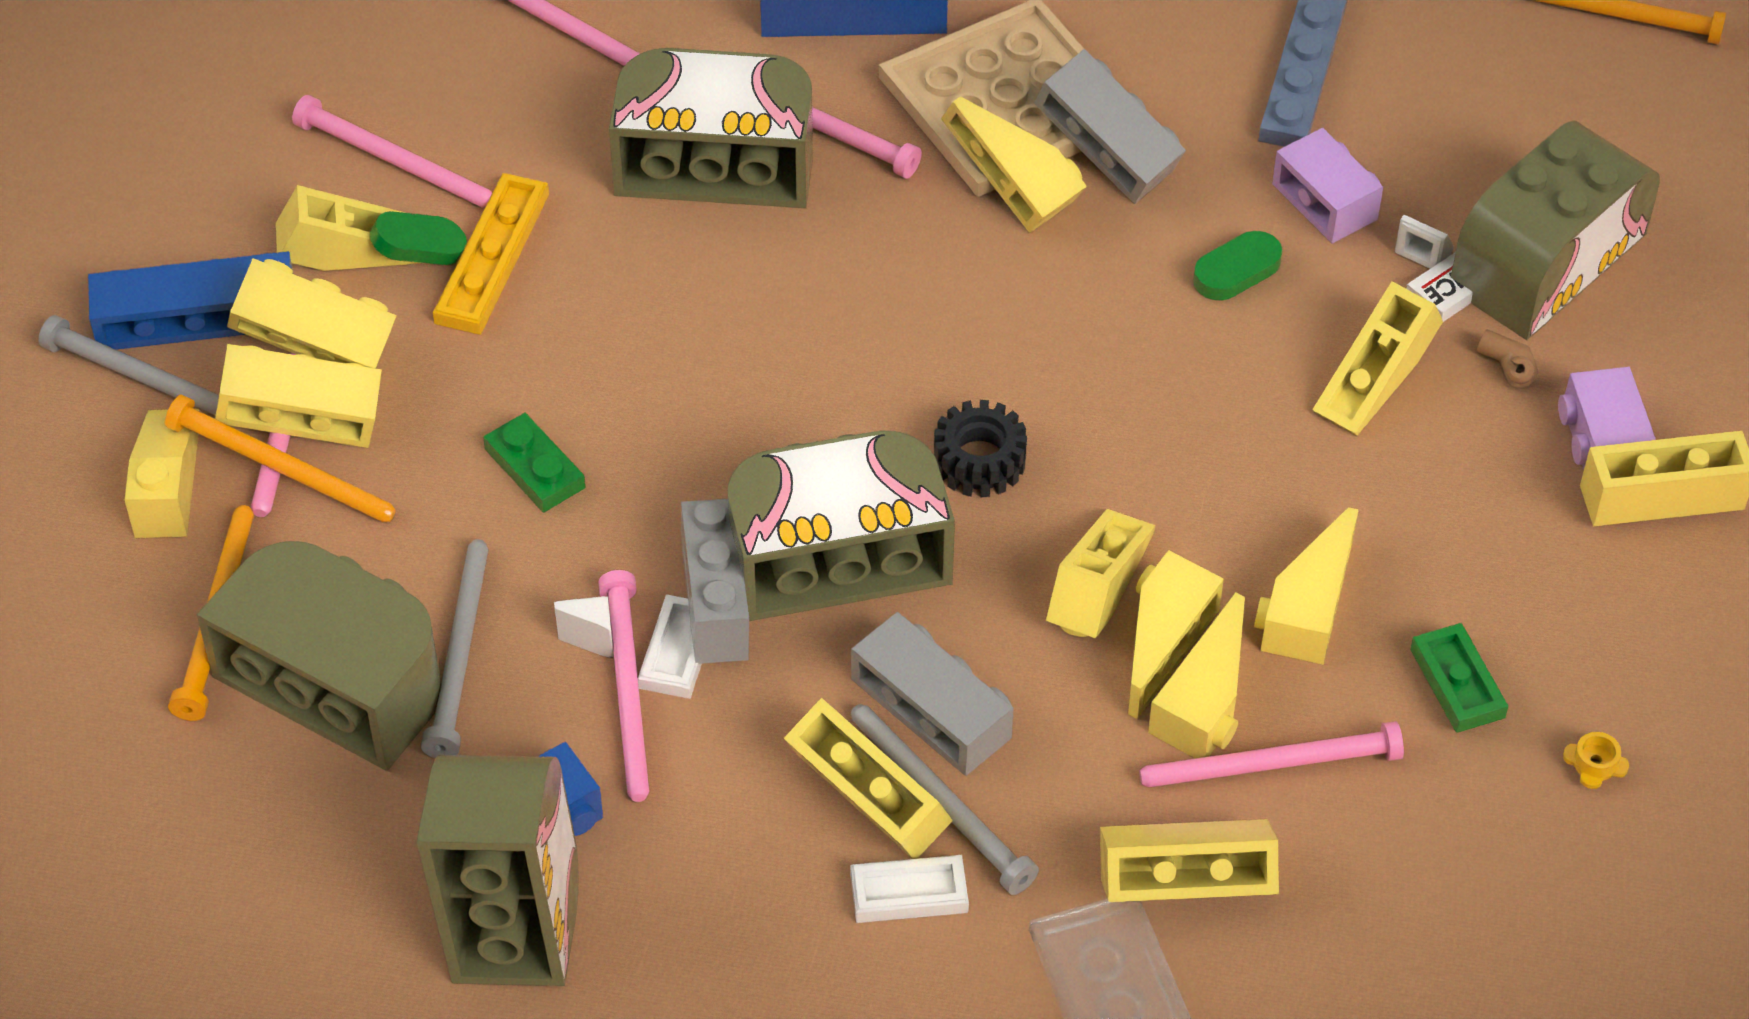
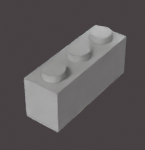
(1110, 125)
(714, 583)
(932, 693)

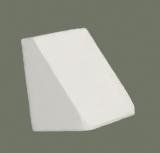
(1422, 243)
(585, 624)

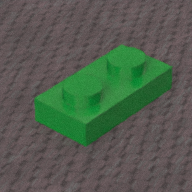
(534, 462)
(1459, 677)

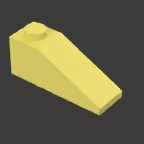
(1020, 166)
(330, 231)
(1379, 358)
(161, 479)
(1098, 573)
(1307, 595)
(1173, 612)
(1200, 697)

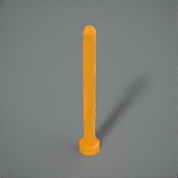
(1652, 14)
(182, 414)
(189, 701)

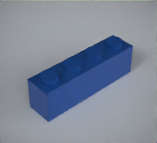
(852, 17)
(168, 301)

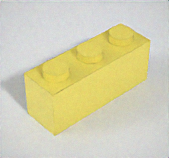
(309, 316)
(298, 395)
(1666, 478)
(868, 779)
(1189, 860)

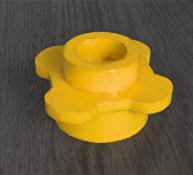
(1599, 747)

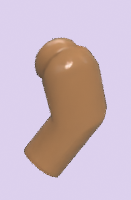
(1514, 358)

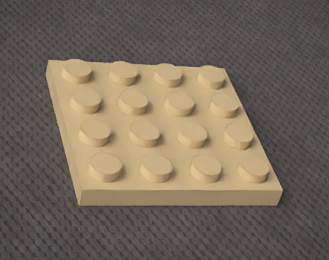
(994, 66)

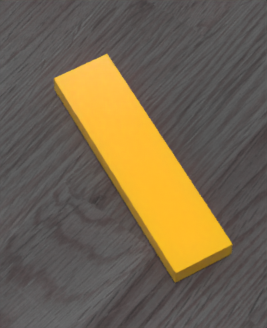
(491, 254)

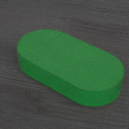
(418, 238)
(1237, 265)

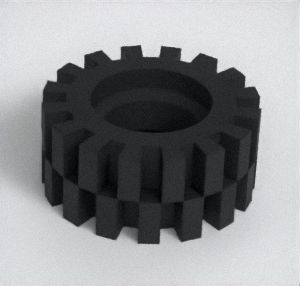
(986, 426)

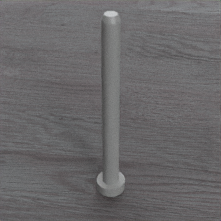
(57, 335)
(442, 737)
(1016, 872)

